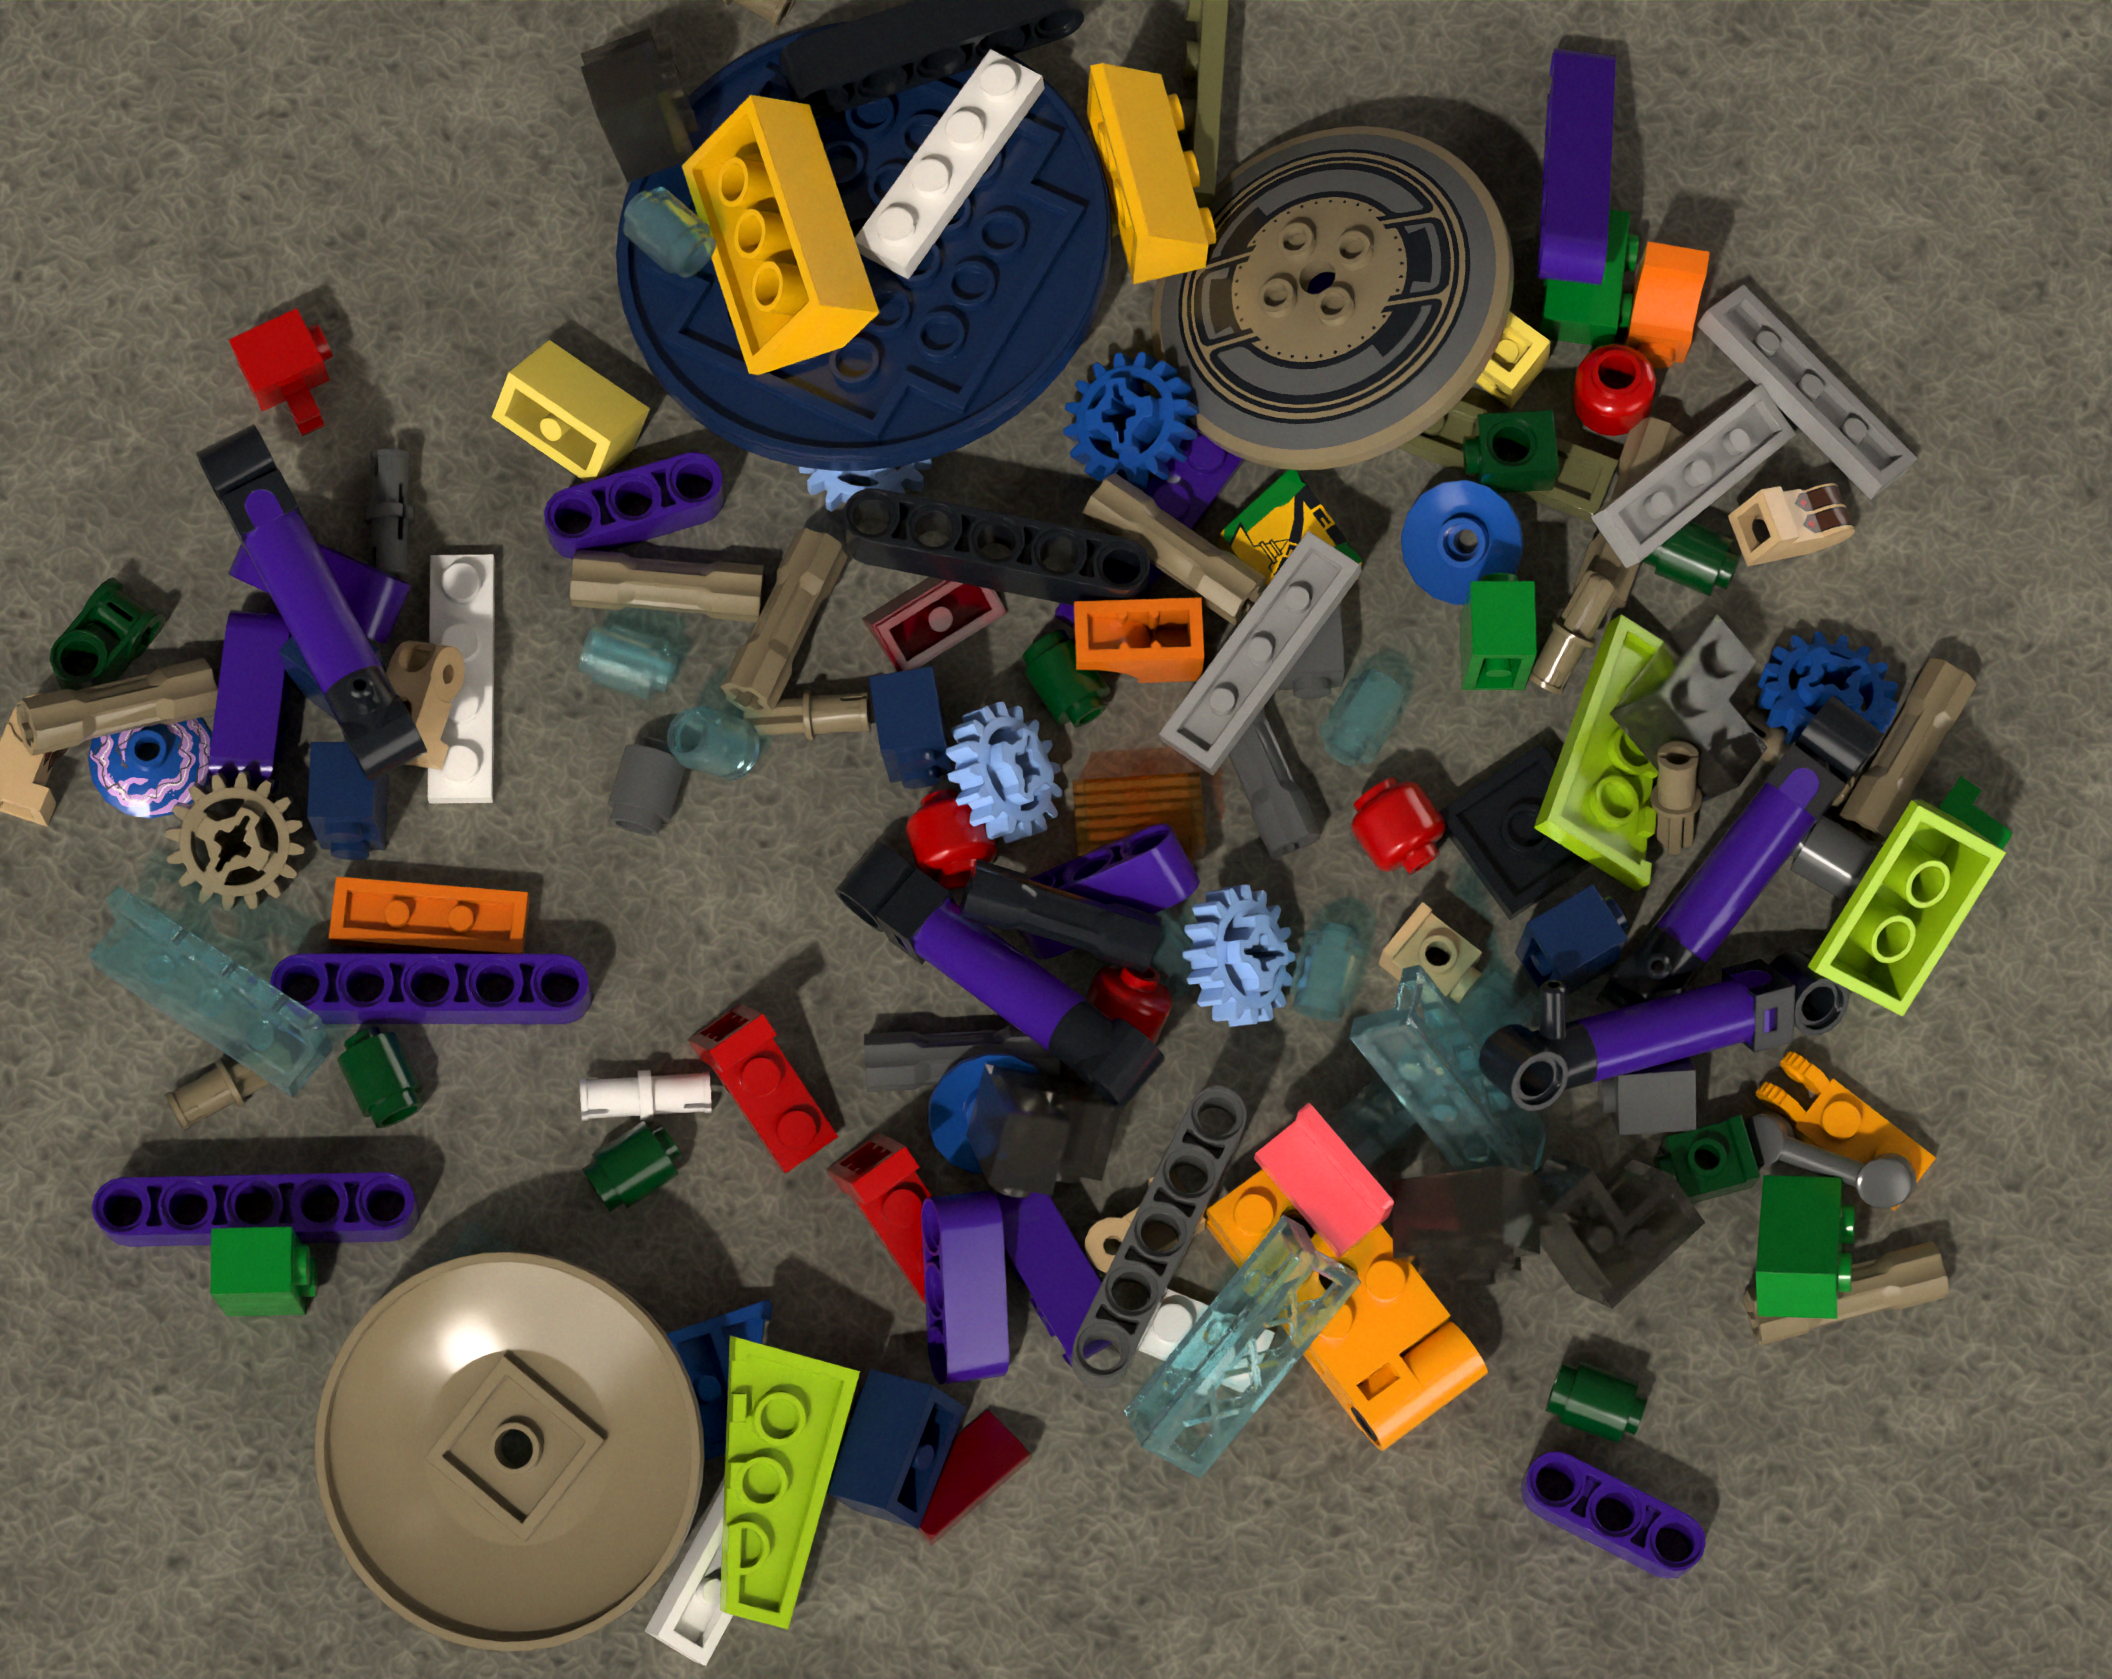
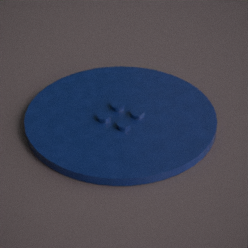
(953, 345)

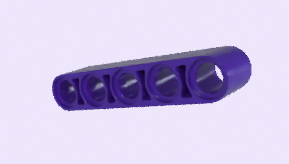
(1577, 167)
(460, 1004)
(230, 1193)

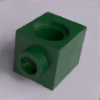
(1529, 431)

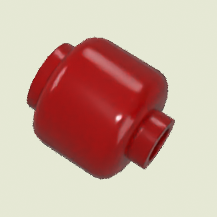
(1613, 389)
(1398, 826)
(945, 840)
(1132, 997)

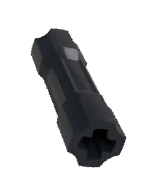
(1015, 902)

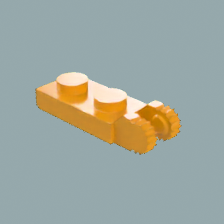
(1839, 1119)

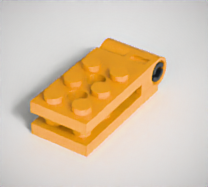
(1391, 1343)

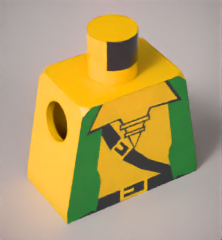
(1277, 523)

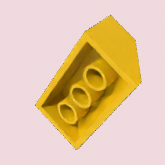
(779, 235)

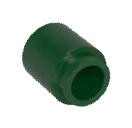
(1696, 559)
(1064, 690)
(380, 1077)
(633, 1165)
(1596, 1401)

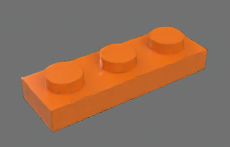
(428, 917)

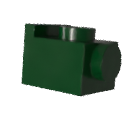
(1734, 1155)

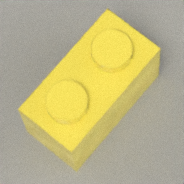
(570, 412)

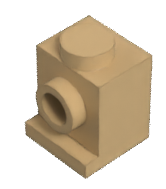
(1427, 931)

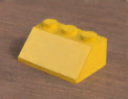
(1148, 172)

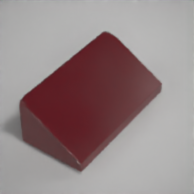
(931, 620)
(974, 1468)

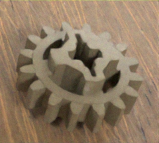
(209, 826)

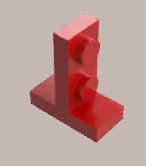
(764, 1085)
(890, 1197)

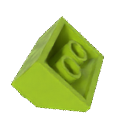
(1907, 907)

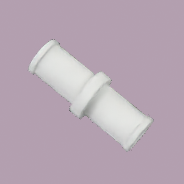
(645, 1095)

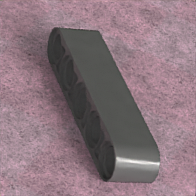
(1166, 1206)

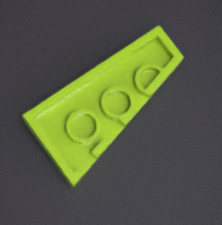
(1602, 779)
(778, 1464)

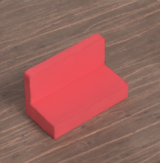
(1325, 1181)

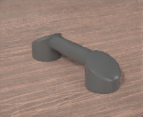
(1880, 1183)

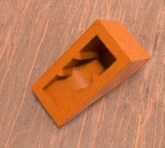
(1666, 302)
(1141, 638)

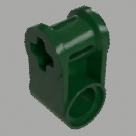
(108, 630)

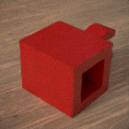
(283, 364)

